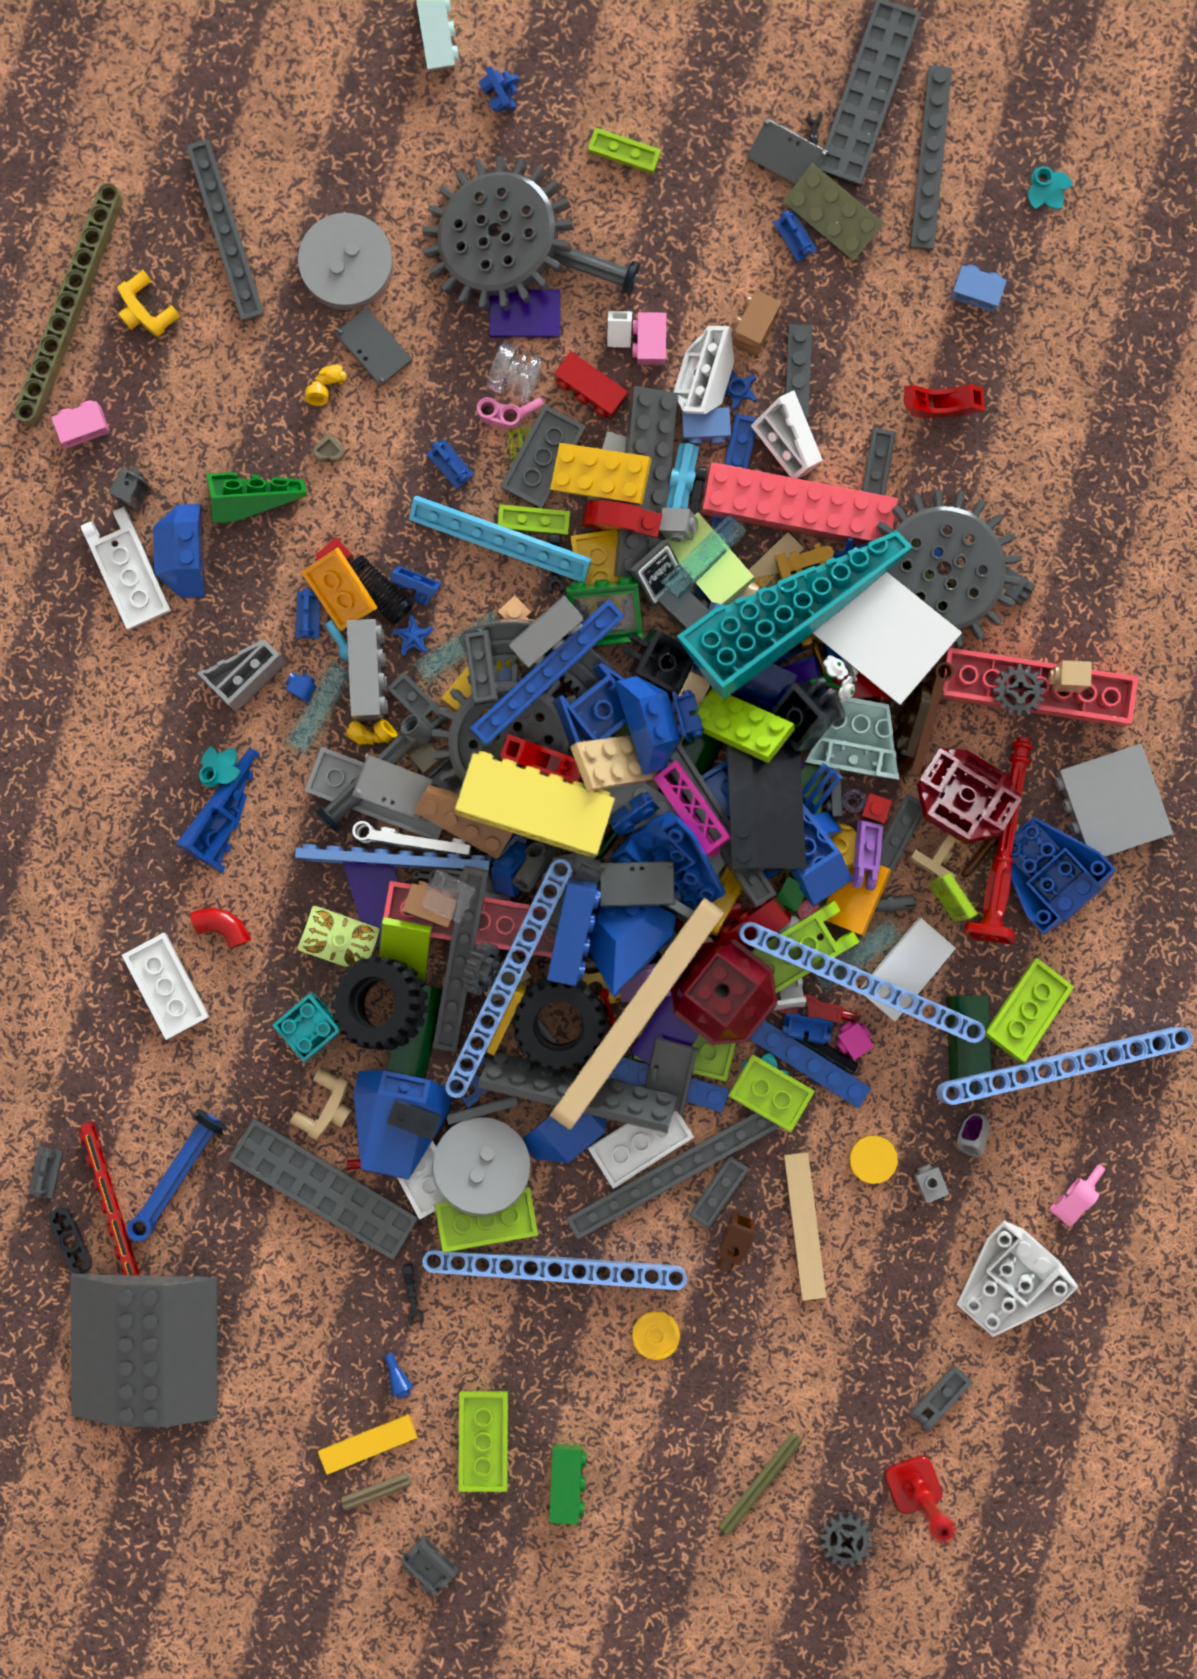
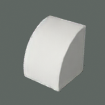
(619, 329)

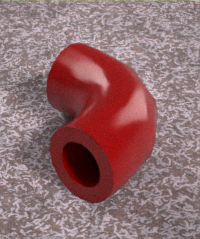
(221, 922)

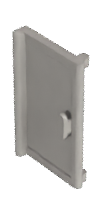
(384, 782)

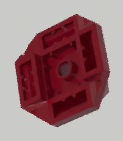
(967, 796)
(742, 1011)

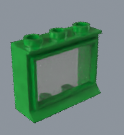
(622, 594)

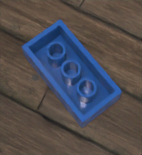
(572, 930)

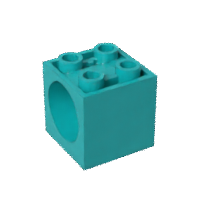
(308, 1027)

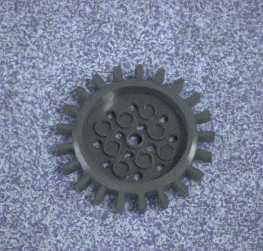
(529, 254)
(984, 551)
(468, 714)

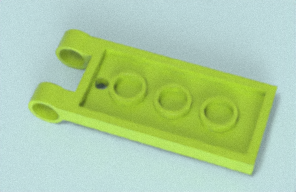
(806, 933)

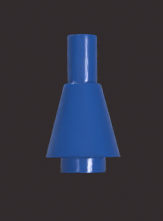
(399, 1383)

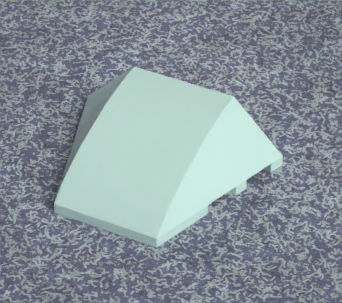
(859, 741)

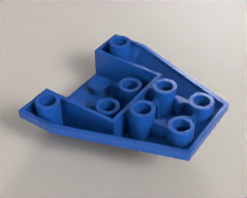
(672, 840)
(1055, 874)
(383, 1146)

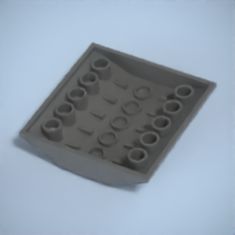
(144, 1349)

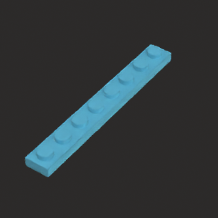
(500, 539)

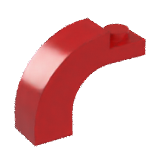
(943, 402)
(620, 516)
(541, 758)

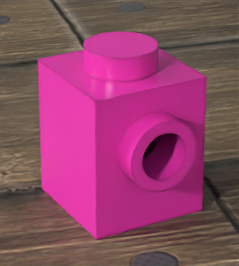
(854, 1039)

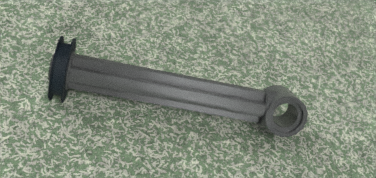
(598, 267)
(413, 733)

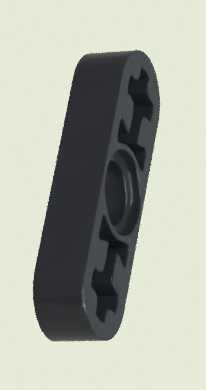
(84, 1254)

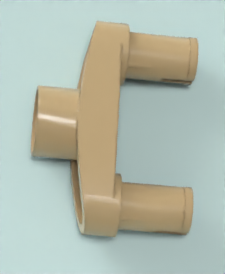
(333, 1112)

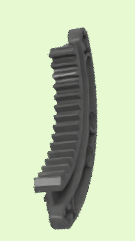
(506, 630)

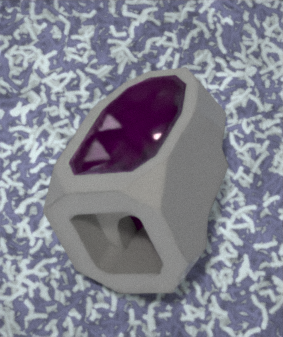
(974, 1135)

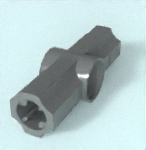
(535, 864)

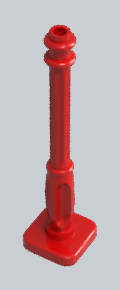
(999, 879)
(917, 1488)

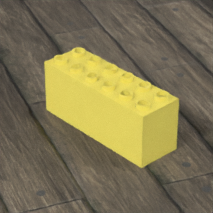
(534, 805)

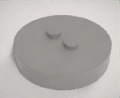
(345, 261)
(481, 1167)

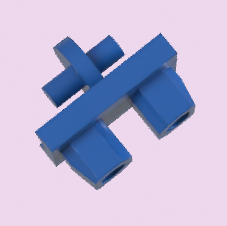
(494, 81)

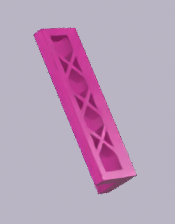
(687, 811)

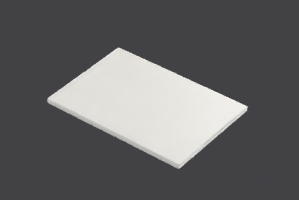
(889, 636)

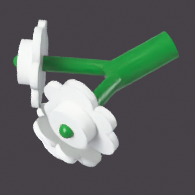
(837, 669)

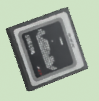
(653, 569)

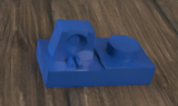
(424, 586)

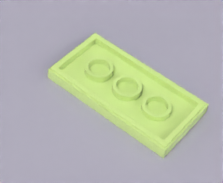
(725, 578)

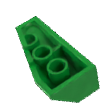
(240, 498)

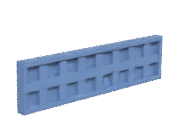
(405, 859)

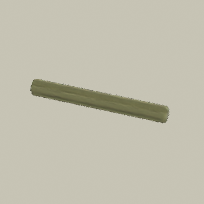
(760, 1484)

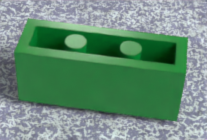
(567, 1484)

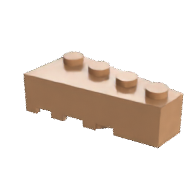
(439, 808)

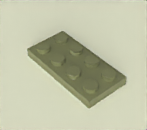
(833, 212)

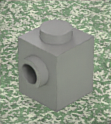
(678, 524)
(930, 1183)

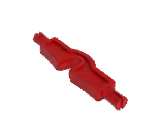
(822, 1010)

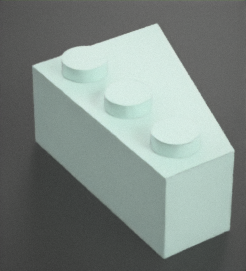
(437, 34)

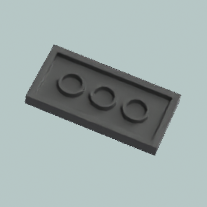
(535, 463)

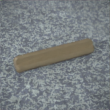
(376, 1491)

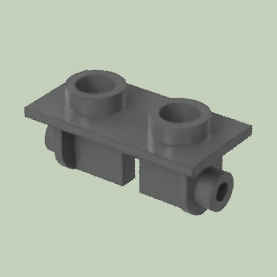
(45, 1172)

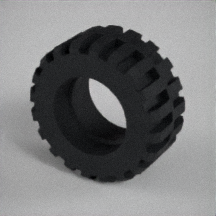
(351, 997)
(550, 1053)

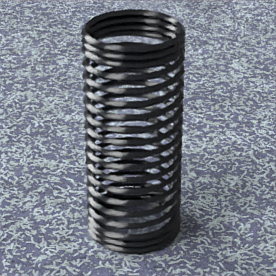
(404, 605)

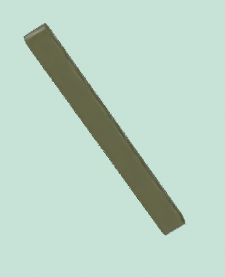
(66, 294)

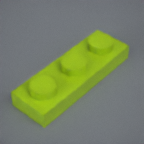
(624, 150)
(534, 520)

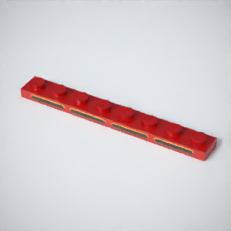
(109, 1201)

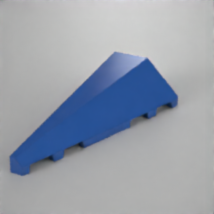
(210, 831)

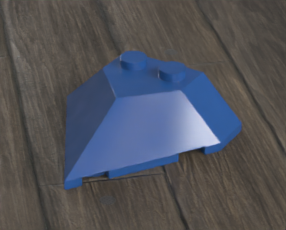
(628, 940)

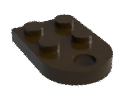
(911, 721)

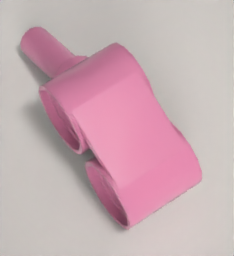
(501, 410)
(1079, 1199)

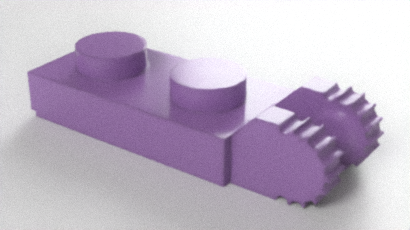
(867, 854)

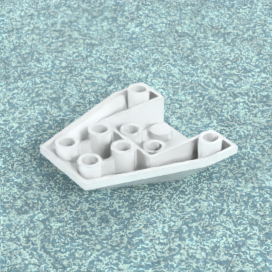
(1013, 1281)

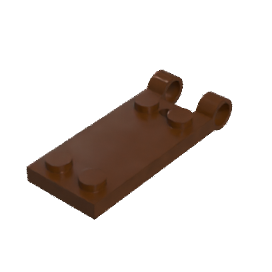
(915, 766)

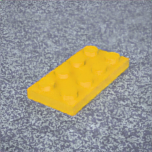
(600, 473)

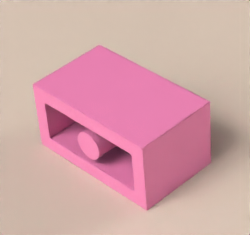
(651, 338)
(80, 424)

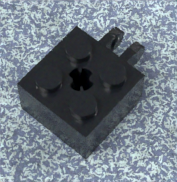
(648, 660)
(808, 711)

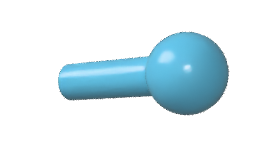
(339, 639)

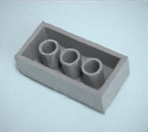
(365, 670)

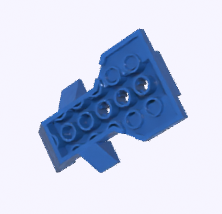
(825, 865)

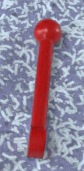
(604, 993)

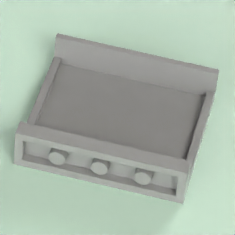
(1114, 801)

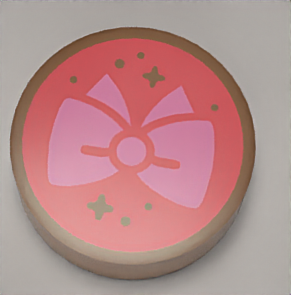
(806, 909)

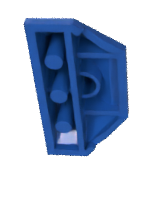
(180, 550)
(649, 722)
(556, 1143)

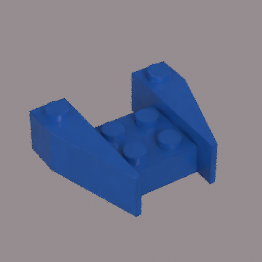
(595, 712)

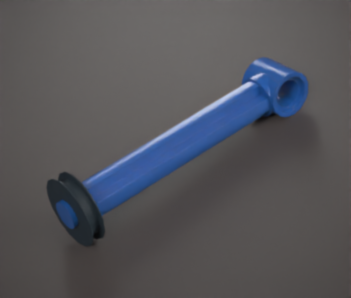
(175, 1174)

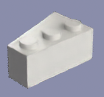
(788, 436)

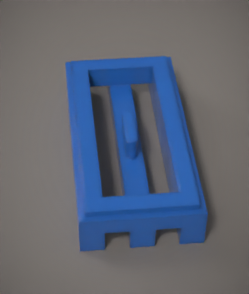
(830, 772)

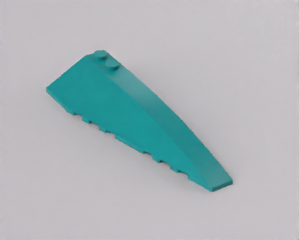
(757, 630)

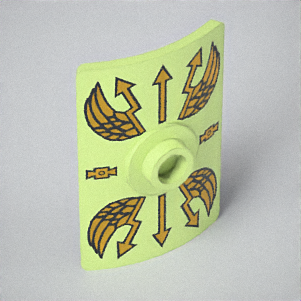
(337, 937)

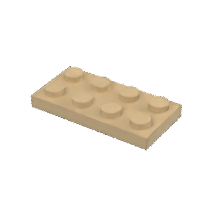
(609, 763)

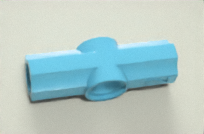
(682, 476)

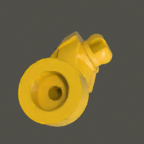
(317, 393)
(382, 733)

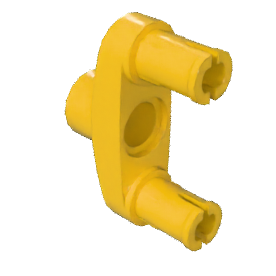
(135, 313)

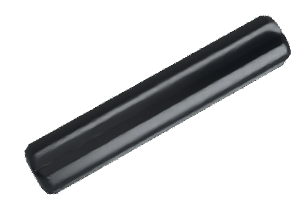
(830, 1054)

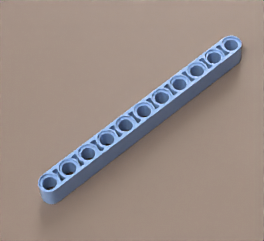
(505, 988)
(871, 988)
(1076, 1065)
(566, 1274)

